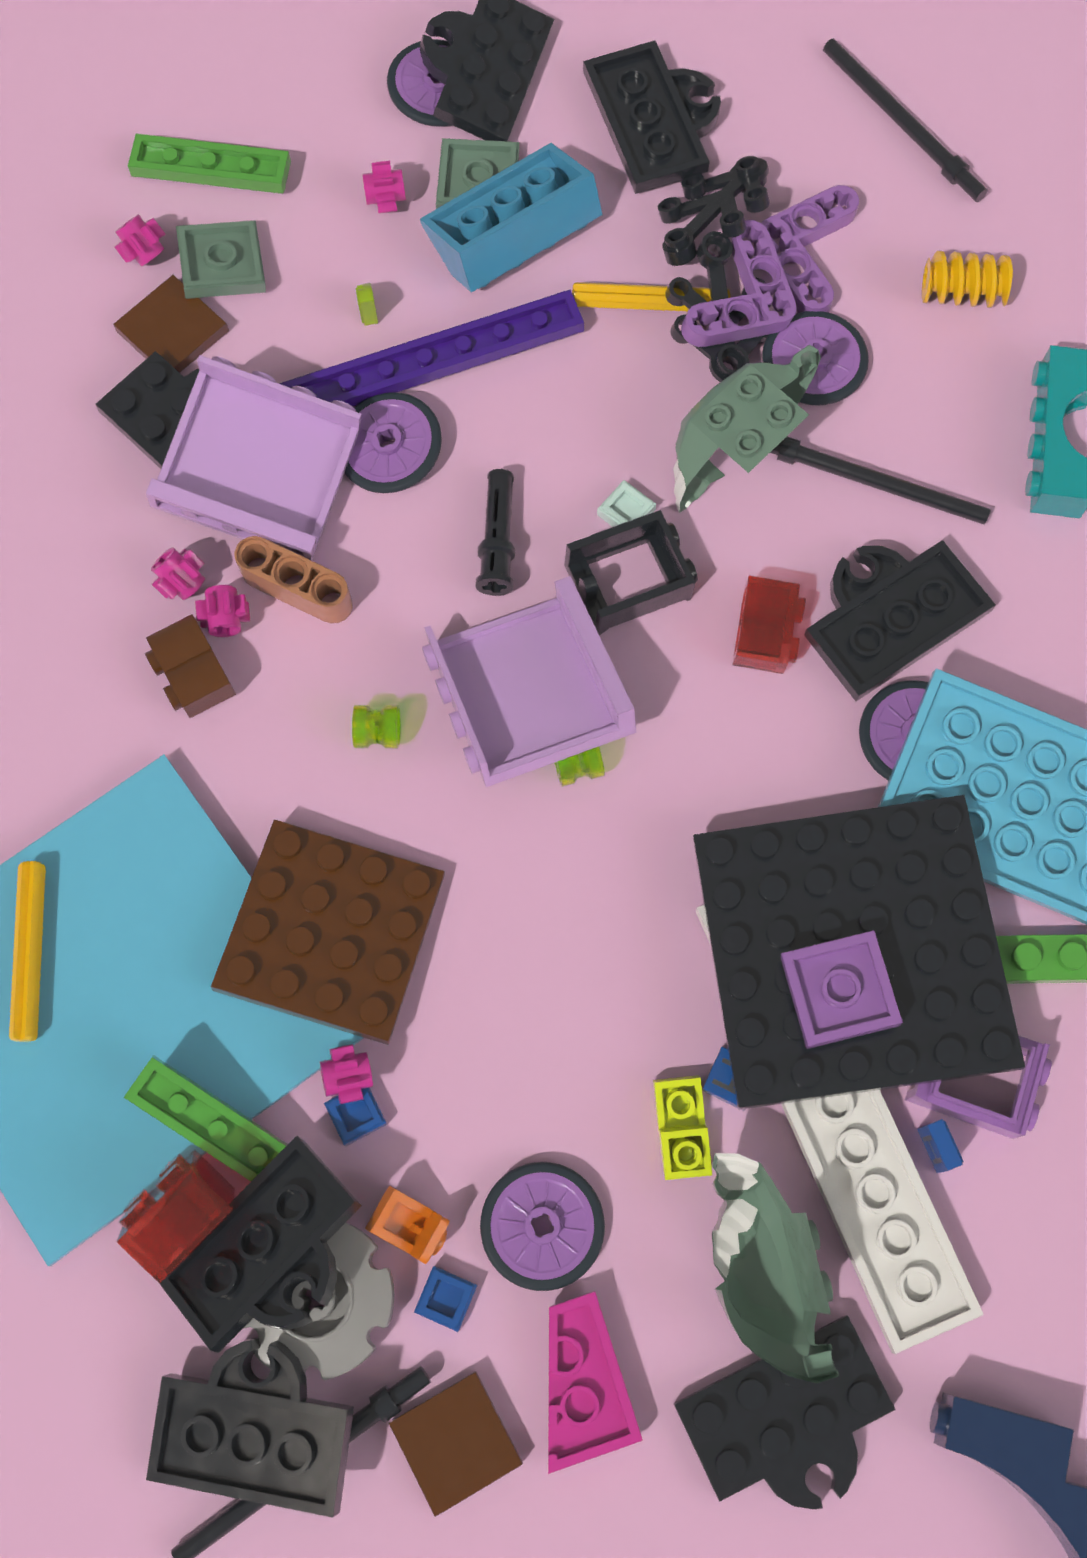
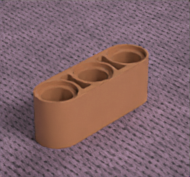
(282, 565)

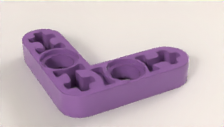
(795, 238)
(754, 304)

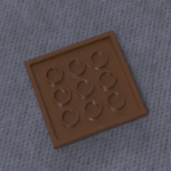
(329, 932)

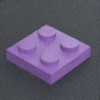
(840, 989)

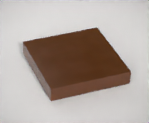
(171, 325)
(455, 1443)

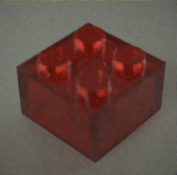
(176, 1215)

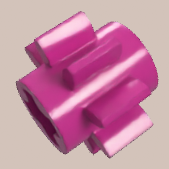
(384, 186)
(139, 240)
(178, 573)
(222, 611)
(346, 1074)

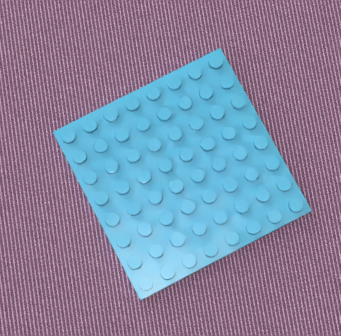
(128, 962)

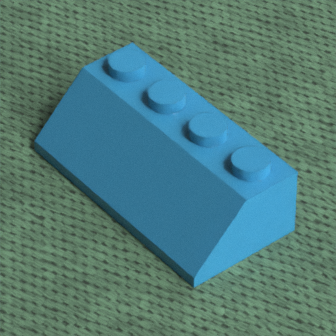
(513, 216)

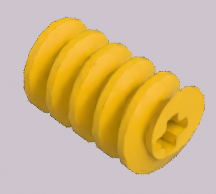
(967, 277)

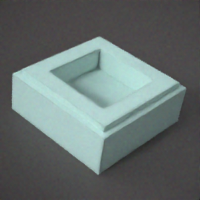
(625, 505)

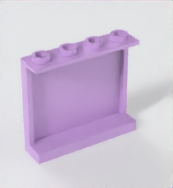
(256, 457)
(530, 687)

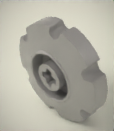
(340, 1331)

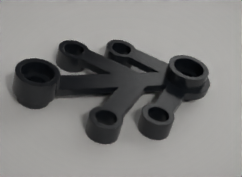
(746, 176)
(727, 352)

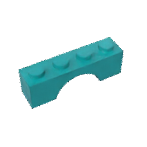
(1059, 470)

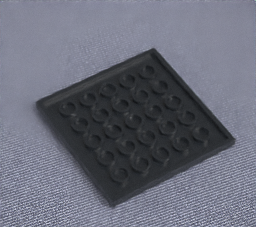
(838, 875)

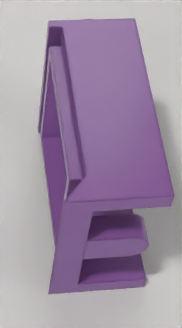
(1024, 1110)

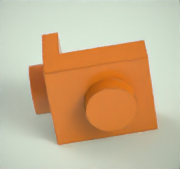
(408, 1225)

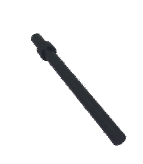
(953, 167)
(791, 450)
(382, 1406)

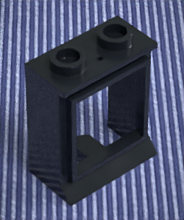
(664, 545)

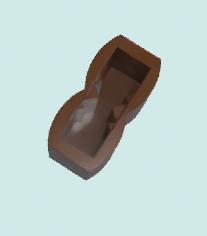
(190, 667)

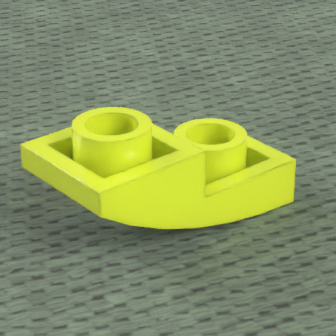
(682, 1127)

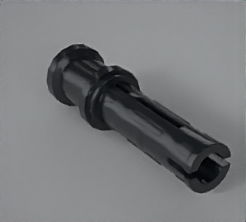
(496, 549)

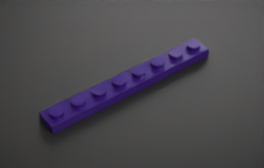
(447, 351)

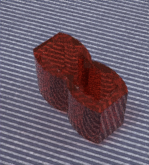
(767, 625)

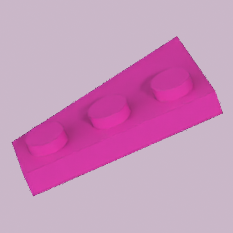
(586, 1388)

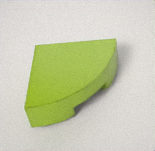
(366, 304)

